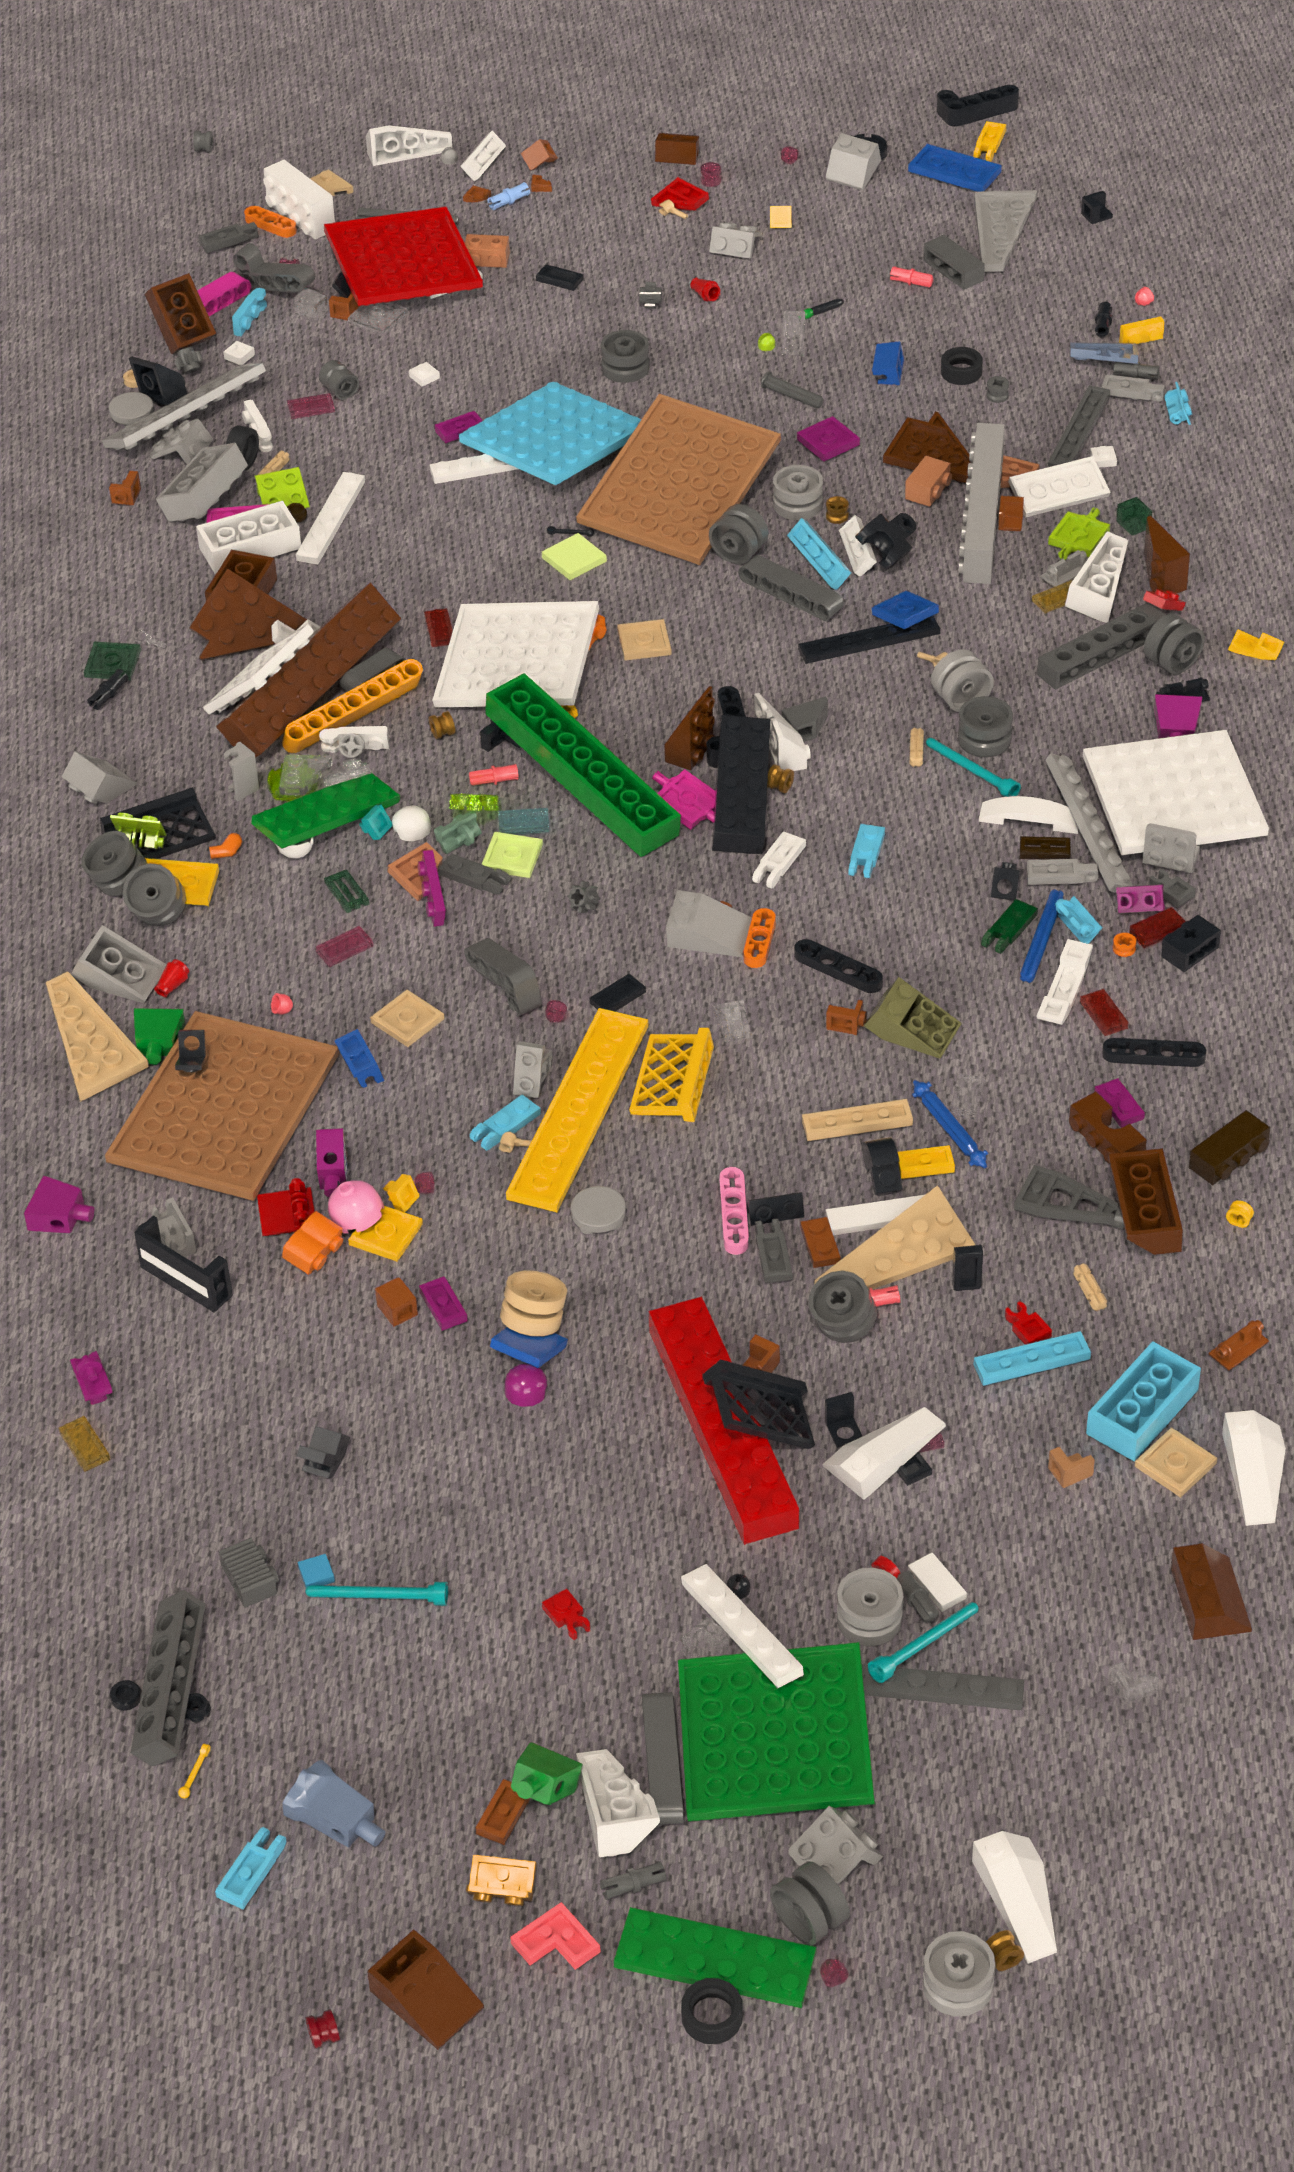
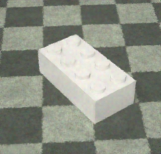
(298, 198)
(259, 531)

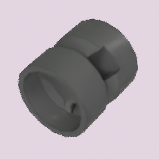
(338, 379)

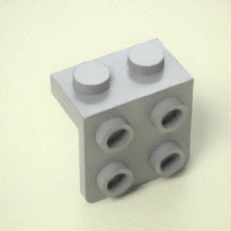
(733, 241)
(185, 439)
(1170, 848)
(835, 1844)

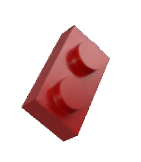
(1165, 600)

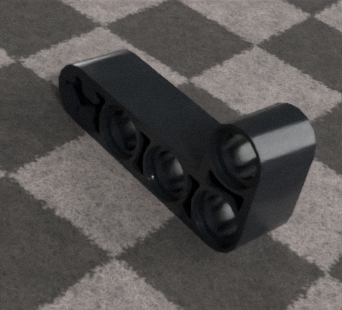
(978, 106)
(728, 704)

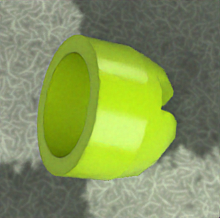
(766, 342)

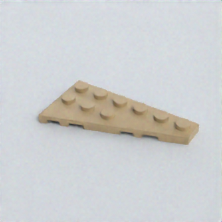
(93, 1043)
(908, 1244)

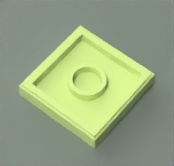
(574, 556)
(513, 854)

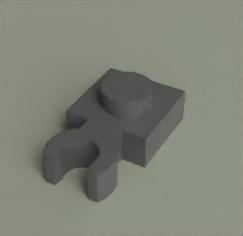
(1174, 890)

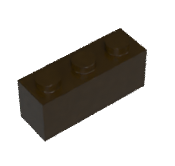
(1229, 1147)

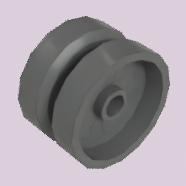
(625, 356)
(738, 534)
(1174, 643)
(985, 726)
(110, 861)
(154, 894)
(842, 1306)
(809, 1903)

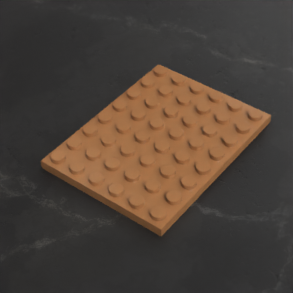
(678, 478)
(229, 1118)

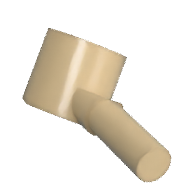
(668, 207)
(934, 659)
(510, 1140)

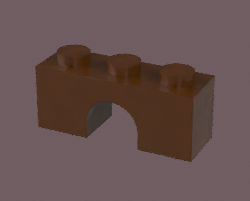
(1092, 1117)

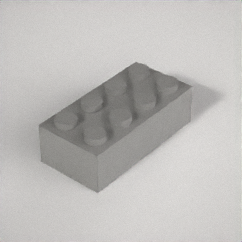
(202, 482)

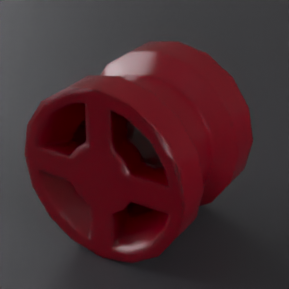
(322, 2028)

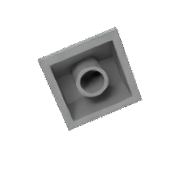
(853, 161)
(96, 778)

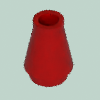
(706, 289)
(172, 977)

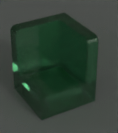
(1133, 515)

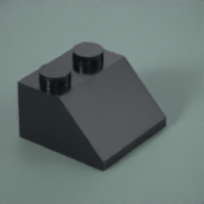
(158, 381)

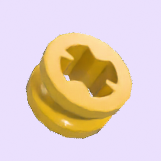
(1239, 1214)

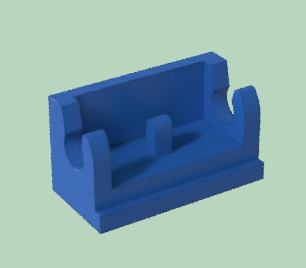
(889, 362)
(358, 1057)

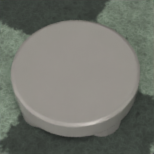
(130, 407)
(598, 1209)

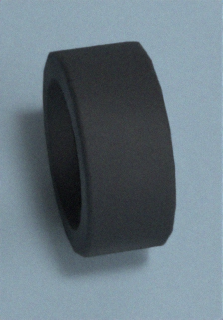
(961, 355)
(247, 442)
(711, 2033)

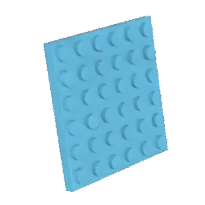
(552, 433)

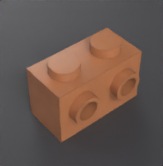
(488, 250)
(928, 481)

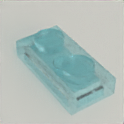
(523, 821)

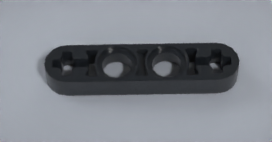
(869, 982)
(1154, 1050)

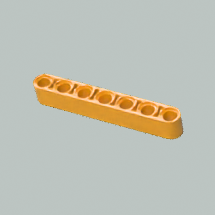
(358, 697)

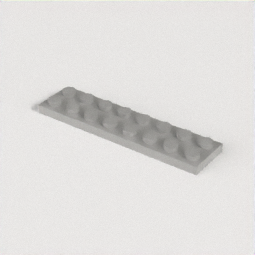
(181, 408)

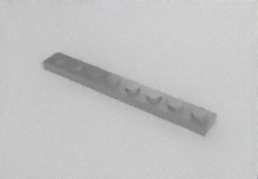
(1088, 822)

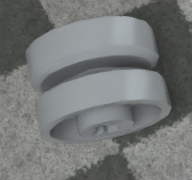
(797, 492)
(961, 678)
(870, 1606)
(958, 1973)

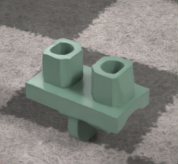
(458, 832)

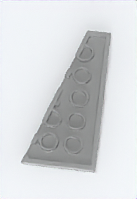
(1000, 223)

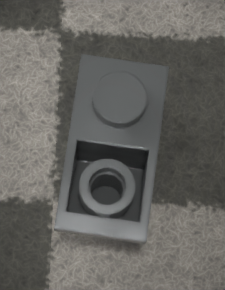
(807, 717)

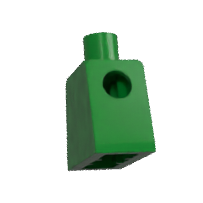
(157, 1031)
(545, 1775)

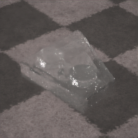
(349, 770)
(301, 772)

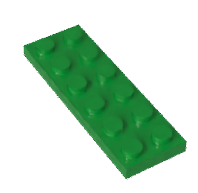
(324, 810)
(697, 1950)

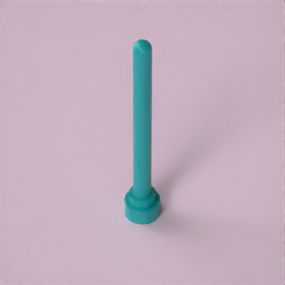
(1006, 786)
(434, 1592)
(884, 1666)

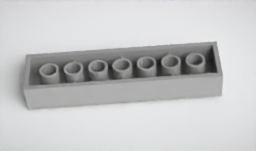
(981, 503)

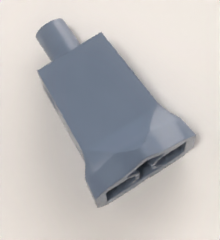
(331, 1806)

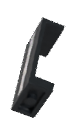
(206, 1286)

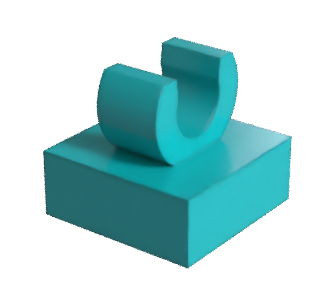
(376, 822)

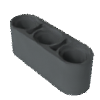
(370, 668)

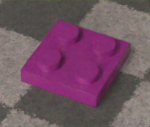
(828, 438)

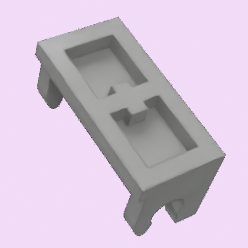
(243, 771)
(174, 1229)

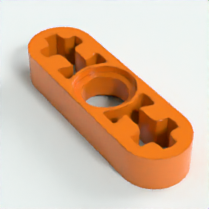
(281, 226)
(758, 930)

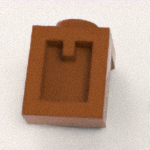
(127, 491)
(846, 1019)

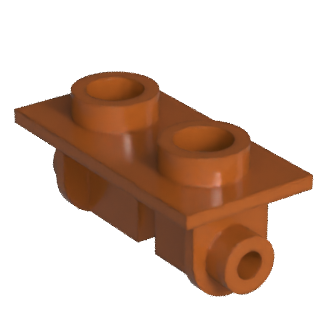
(1240, 1345)

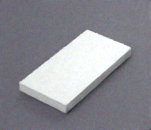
(1059, 486)

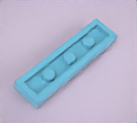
(819, 554)
(1031, 1358)

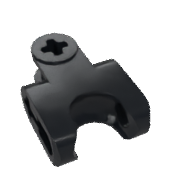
(889, 537)

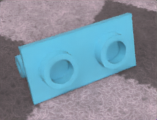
(1178, 405)
(1078, 919)

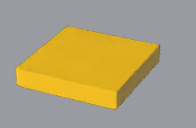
(389, 1235)

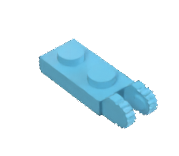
(248, 311)
(866, 849)
(508, 1119)
(250, 1869)

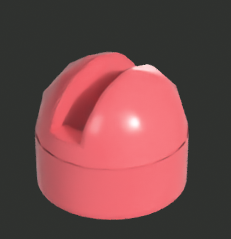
(1144, 296)
(281, 1004)

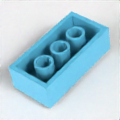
(1143, 1401)

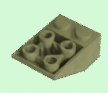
(912, 1020)

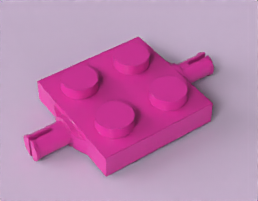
(688, 797)

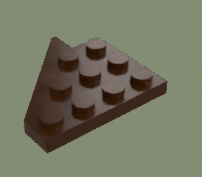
(930, 439)
(239, 618)

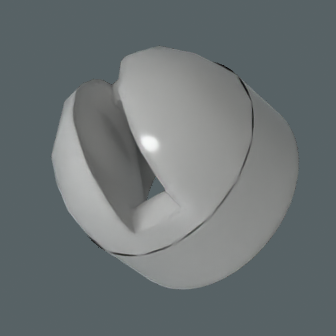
(449, 156)

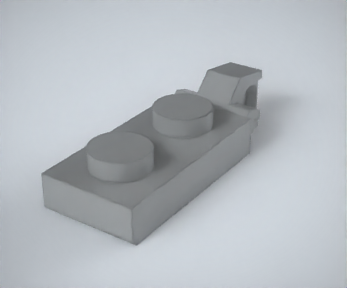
(1133, 388)
(1060, 872)

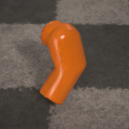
(228, 847)

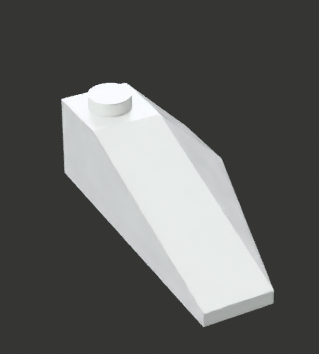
(785, 742)
(878, 1455)
(1256, 1462)
(615, 1804)
(1019, 1890)

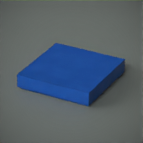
(905, 609)
(528, 1349)

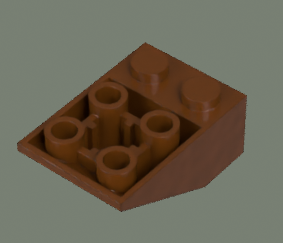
(689, 740)
(423, 1989)

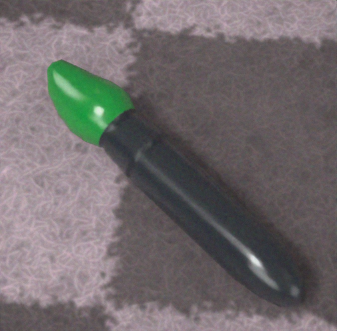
(809, 312)

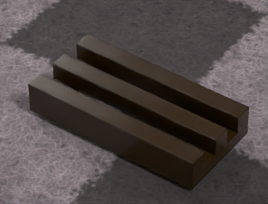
(1041, 849)

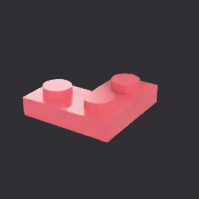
(559, 1931)

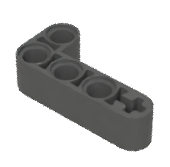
(271, 275)
(507, 972)

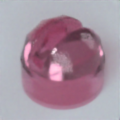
(789, 154)
(560, 1011)
(424, 1182)
(833, 1968)

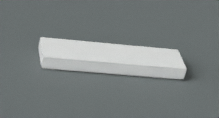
(867, 1215)

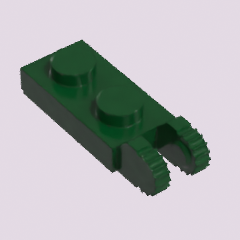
(1010, 925)

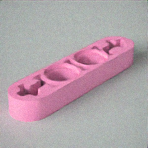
(734, 1211)

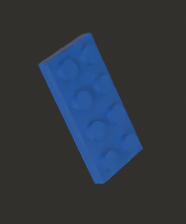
(954, 168)

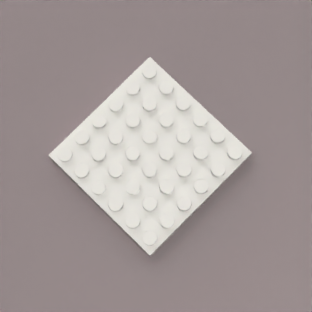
(510, 639)
(1177, 784)

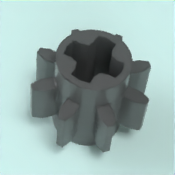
(650, 295)
(188, 360)
(583, 897)

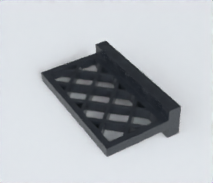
(171, 808)
(762, 1388)

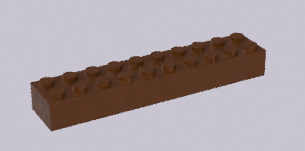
(310, 672)

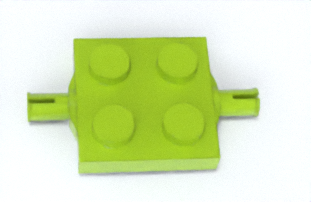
(1078, 533)

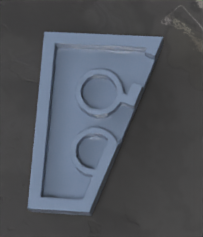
(1105, 352)

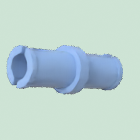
(508, 196)

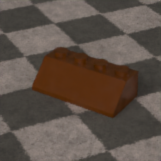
(1147, 1200)

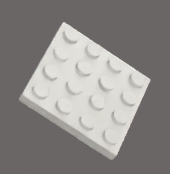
(257, 671)

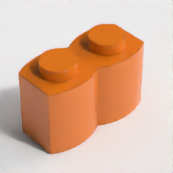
(312, 1243)

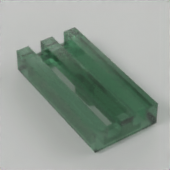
(354, 903)

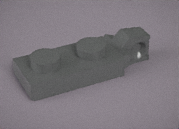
(228, 236)

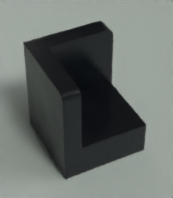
(1094, 207)

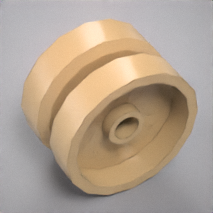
(533, 1303)

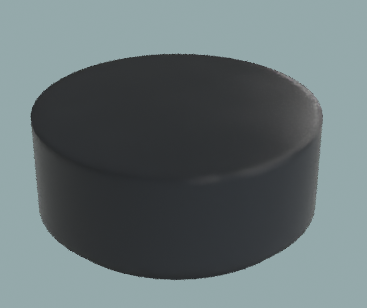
(125, 1695)

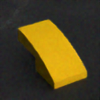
(1264, 648)

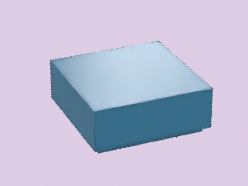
(316, 1571)

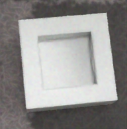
(239, 353)
(424, 374)
(1104, 456)

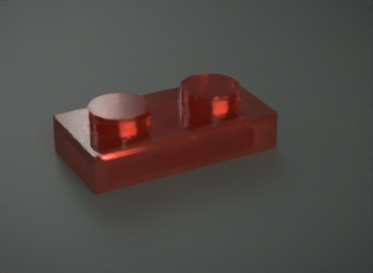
(438, 627)
(1156, 927)
(1104, 1012)

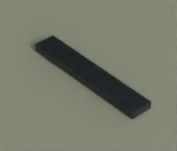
(866, 640)

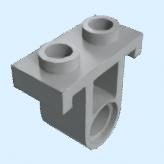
(531, 1068)

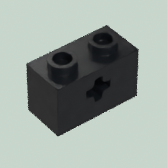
(1190, 943)

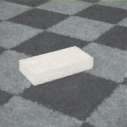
(938, 1581)

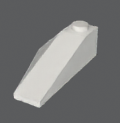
(402, 143)

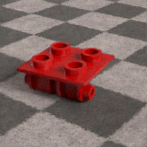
(285, 1210)

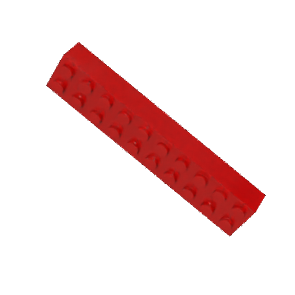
(739, 1462)

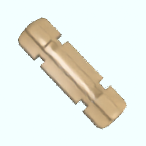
(276, 463)
(916, 747)
(1090, 1287)

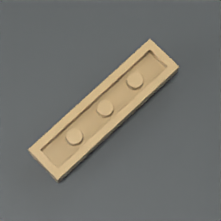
(857, 1120)

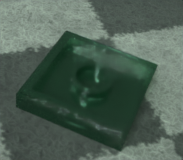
(110, 656)

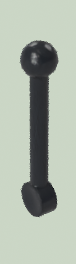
(552, 530)

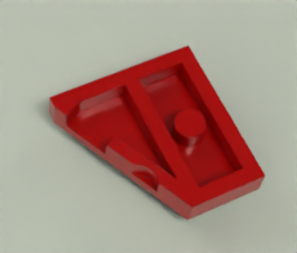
(682, 194)

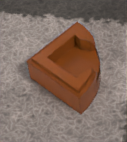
(540, 185)
(476, 193)

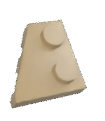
(332, 183)

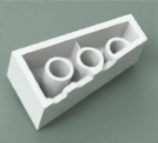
(1097, 581)

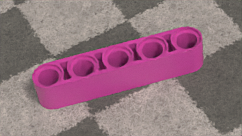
(223, 292)

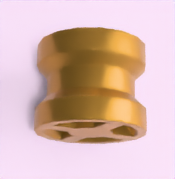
(837, 509)
(441, 725)
(780, 778)
(1004, 1950)

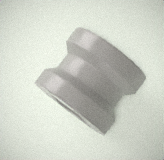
(347, 744)

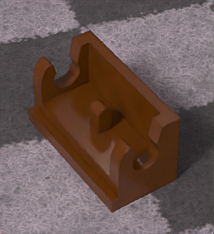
(676, 148)

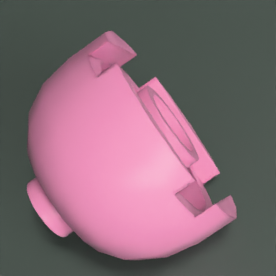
(355, 1206)

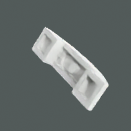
(1030, 810)
(1066, 983)

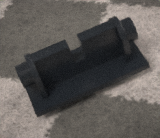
(1192, 688)
(776, 1207)

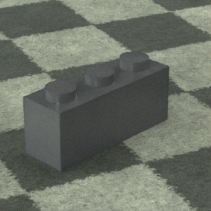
(953, 262)

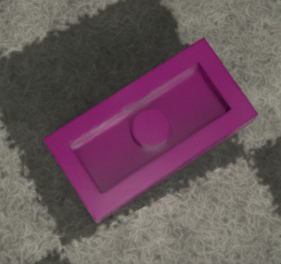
(450, 429)
(1124, 1106)
(443, 1303)

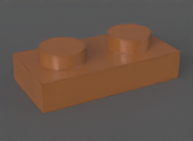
(820, 1242)
(501, 1814)

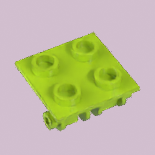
(282, 486)
(147, 825)

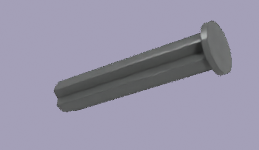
(791, 390)

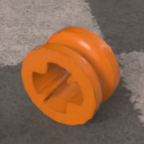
(1124, 939)

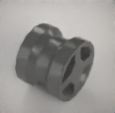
(203, 141)
(997, 389)

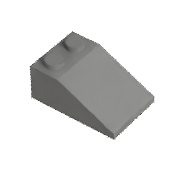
(706, 925)
(118, 967)

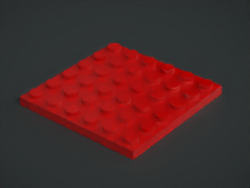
(402, 256)

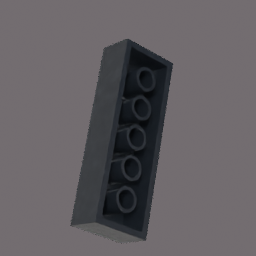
(741, 785)

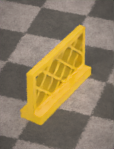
(695, 1073)

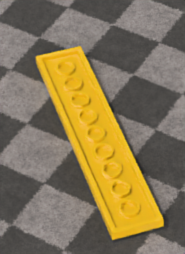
(577, 1110)

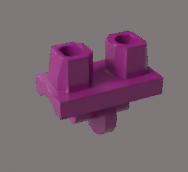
(1140, 898)
(91, 1378)

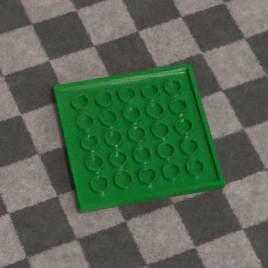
(771, 1746)

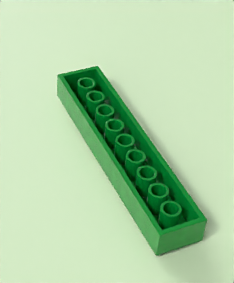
(583, 765)

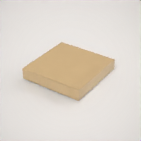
(644, 639)
(407, 1018)
(1176, 1462)

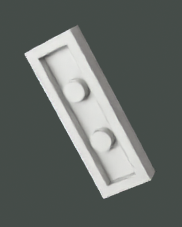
(483, 156)
(860, 555)

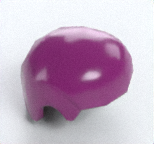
(525, 1385)

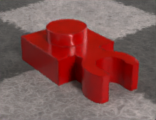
(1027, 1327)
(566, 1610)

